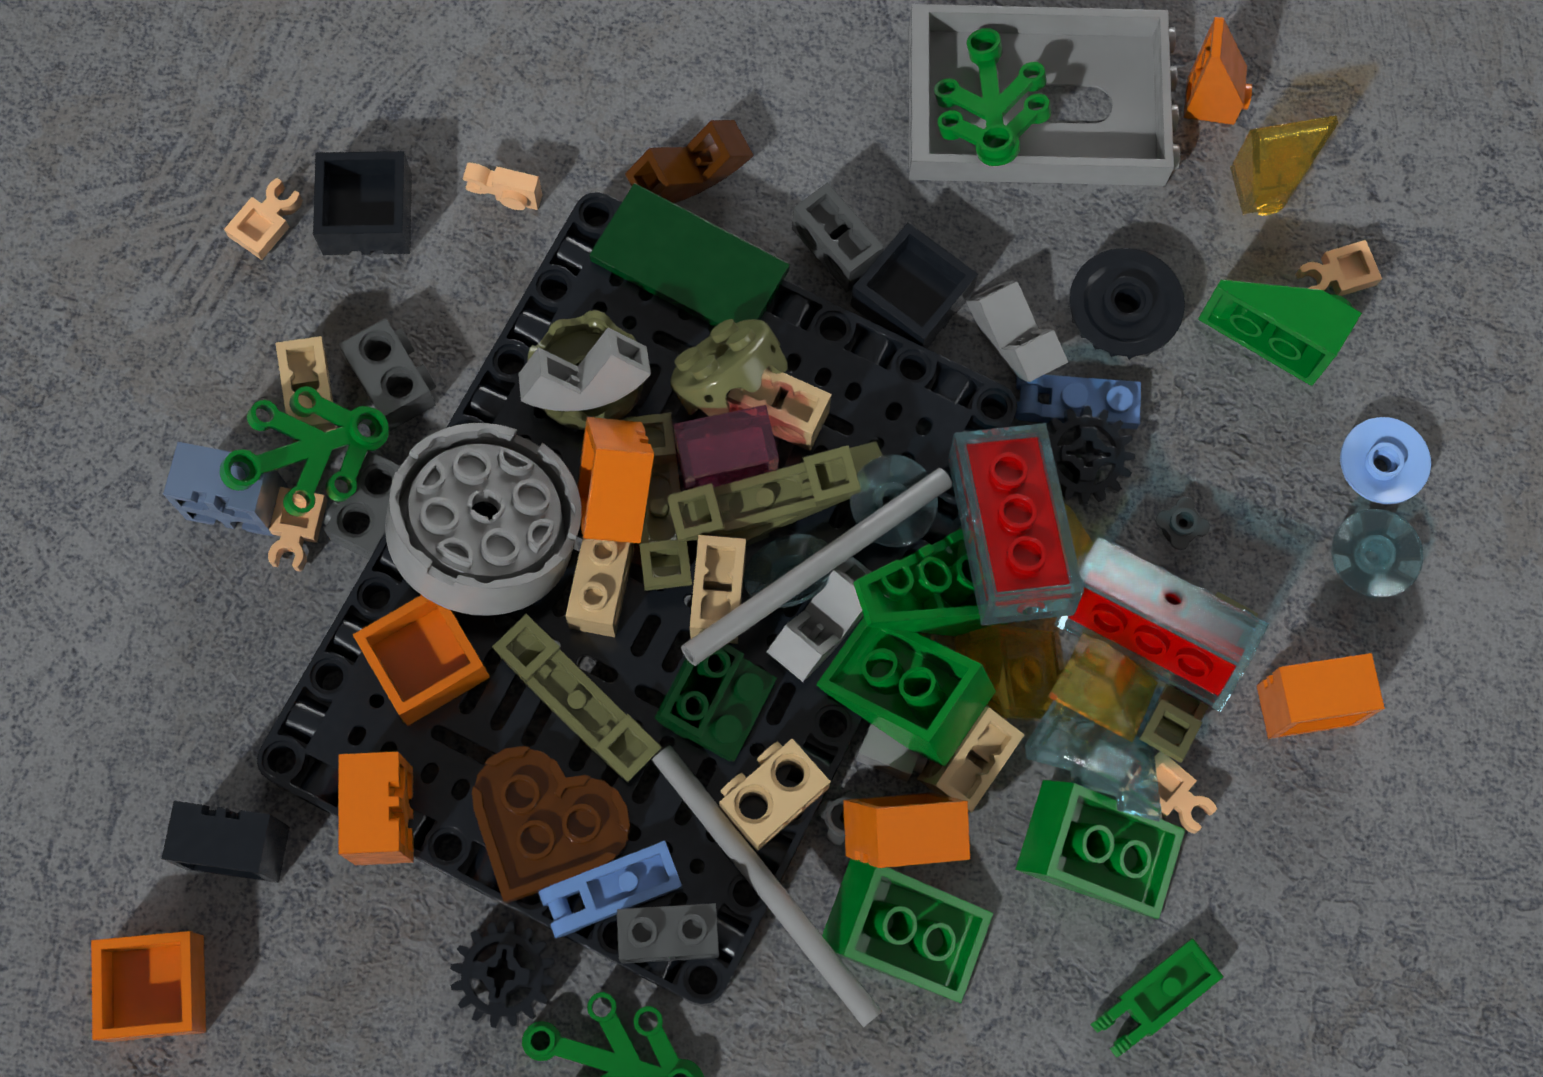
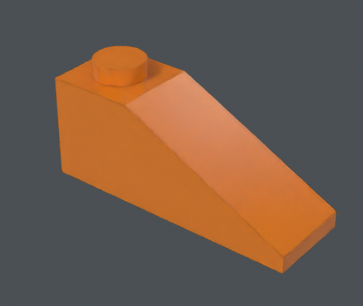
(1218, 79)

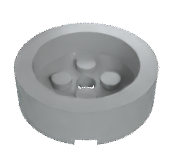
(464, 556)

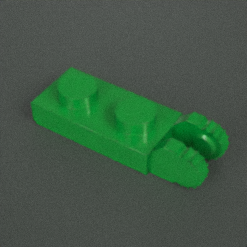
(1161, 994)

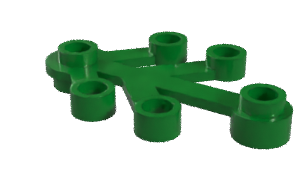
(997, 142)
(311, 445)
(624, 1060)

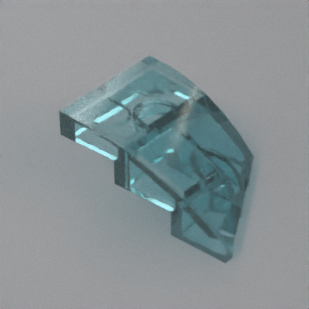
(1098, 759)

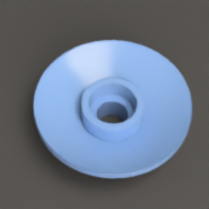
(1401, 450)

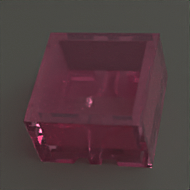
(725, 447)

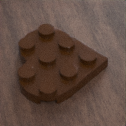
(544, 824)

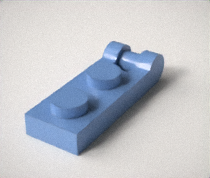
(1118, 397)
(612, 887)

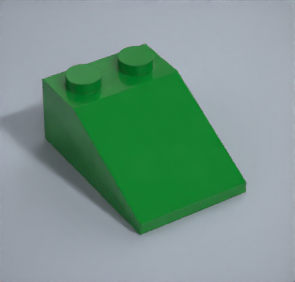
(1283, 324)
(909, 688)
(1097, 851)
(906, 929)

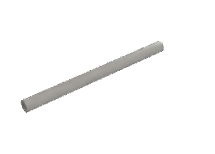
(815, 567)
(767, 886)

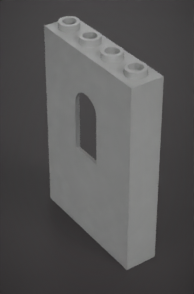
(1083, 47)

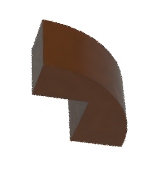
(689, 170)

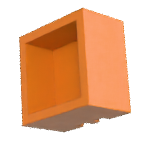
(614, 479)
(420, 657)
(1320, 696)
(375, 808)
(906, 829)
(148, 986)

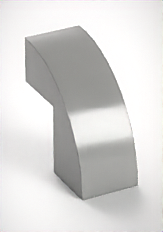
(1013, 333)
(604, 376)
(823, 624)

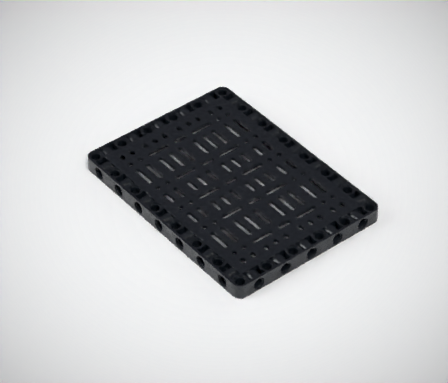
(320, 722)

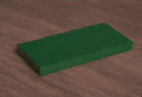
(687, 260)

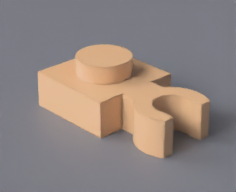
(510, 187)
(261, 224)
(1344, 268)
(295, 529)
(1174, 792)

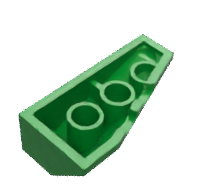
(923, 591)

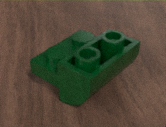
(716, 701)

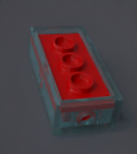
(1014, 524)
(1164, 624)

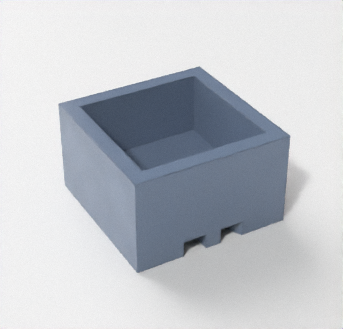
(202, 497)

